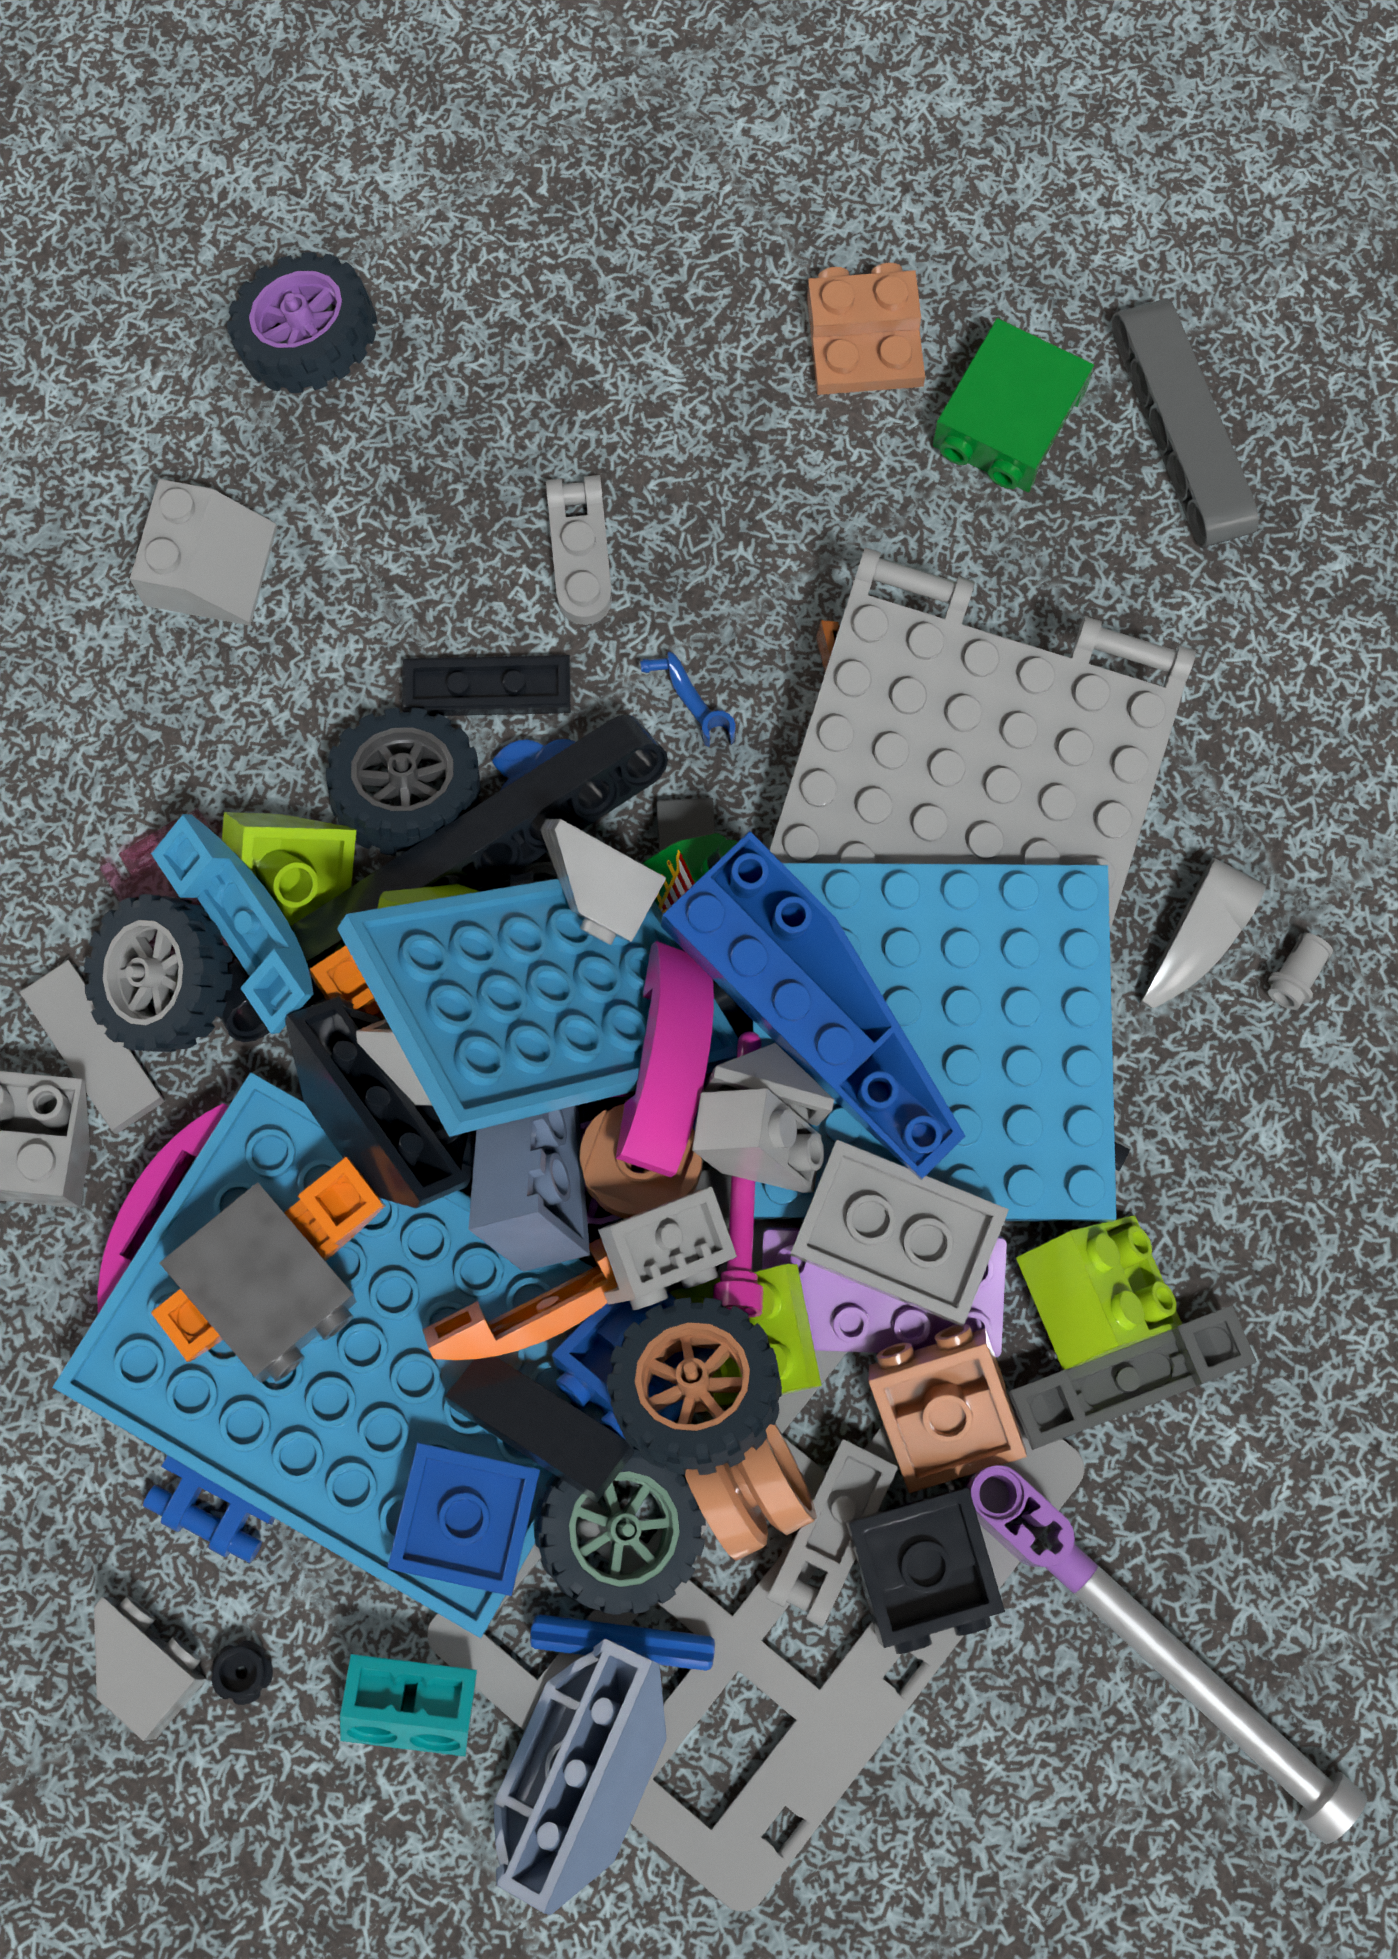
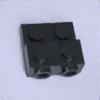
(925, 1570)

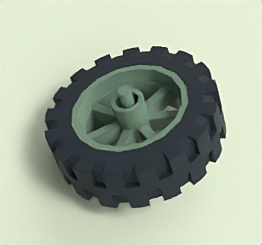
(614, 1591)

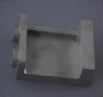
(260, 1284)

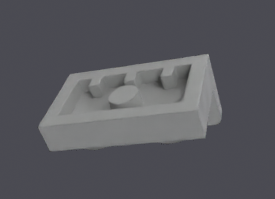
(666, 1246)

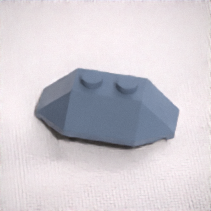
(578, 1775)

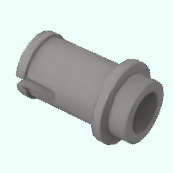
(1294, 981)

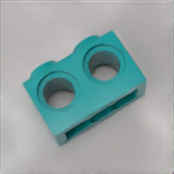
(407, 1705)

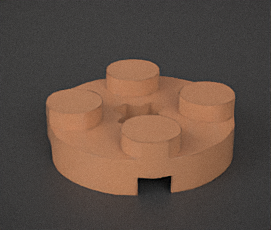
(614, 1182)

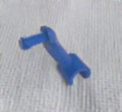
(691, 697)

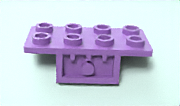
(863, 1320)

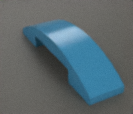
(246, 915)

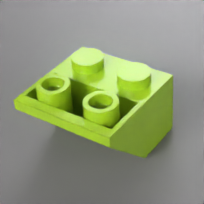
(1098, 1290)

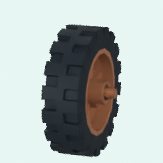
(682, 1329)

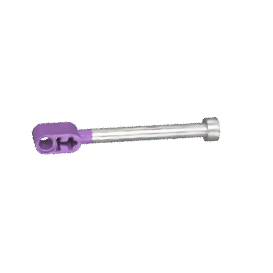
(1328, 1802)

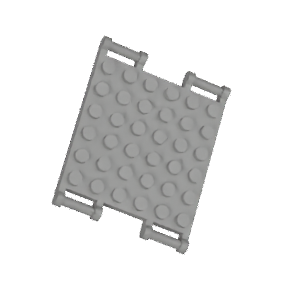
(975, 743)

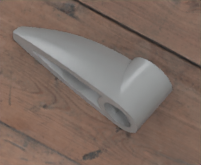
(1205, 930)

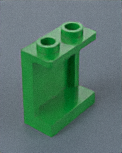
(1011, 405)

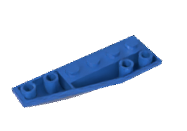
(813, 997)

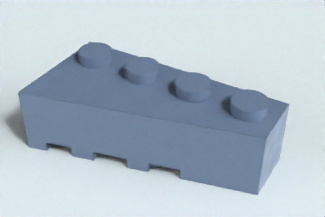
(531, 1190)

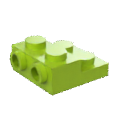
(784, 1322)

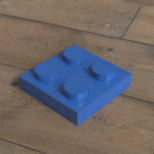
(464, 1519)

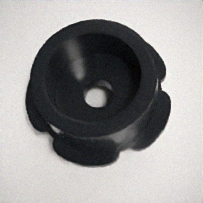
(225, 1666)

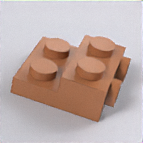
(865, 330)
(945, 1407)

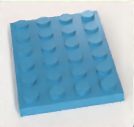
(512, 1001)

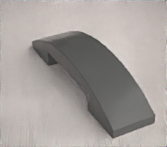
(1132, 1377)

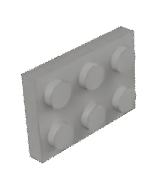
(899, 1233)

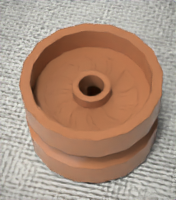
(758, 1486)

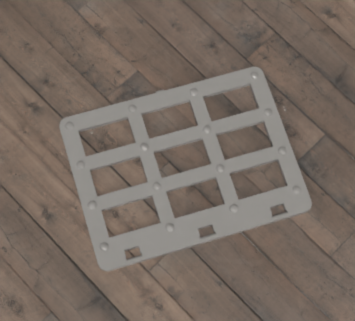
(833, 1726)

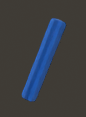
(660, 1646)

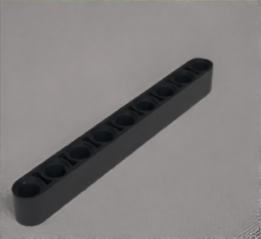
(482, 843)

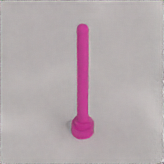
(739, 1284)

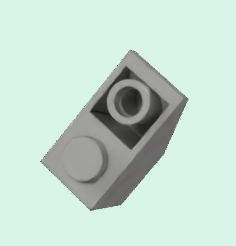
(757, 1139)
(139, 1672)

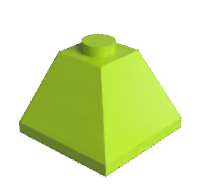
(293, 857)

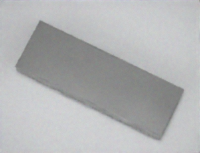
(110, 1071)

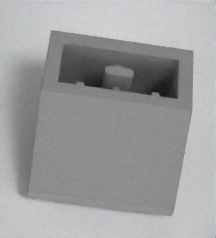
(43, 1139)

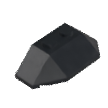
(367, 1116)

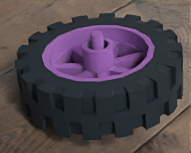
(283, 297)

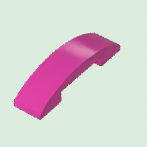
(672, 1062)
(150, 1197)

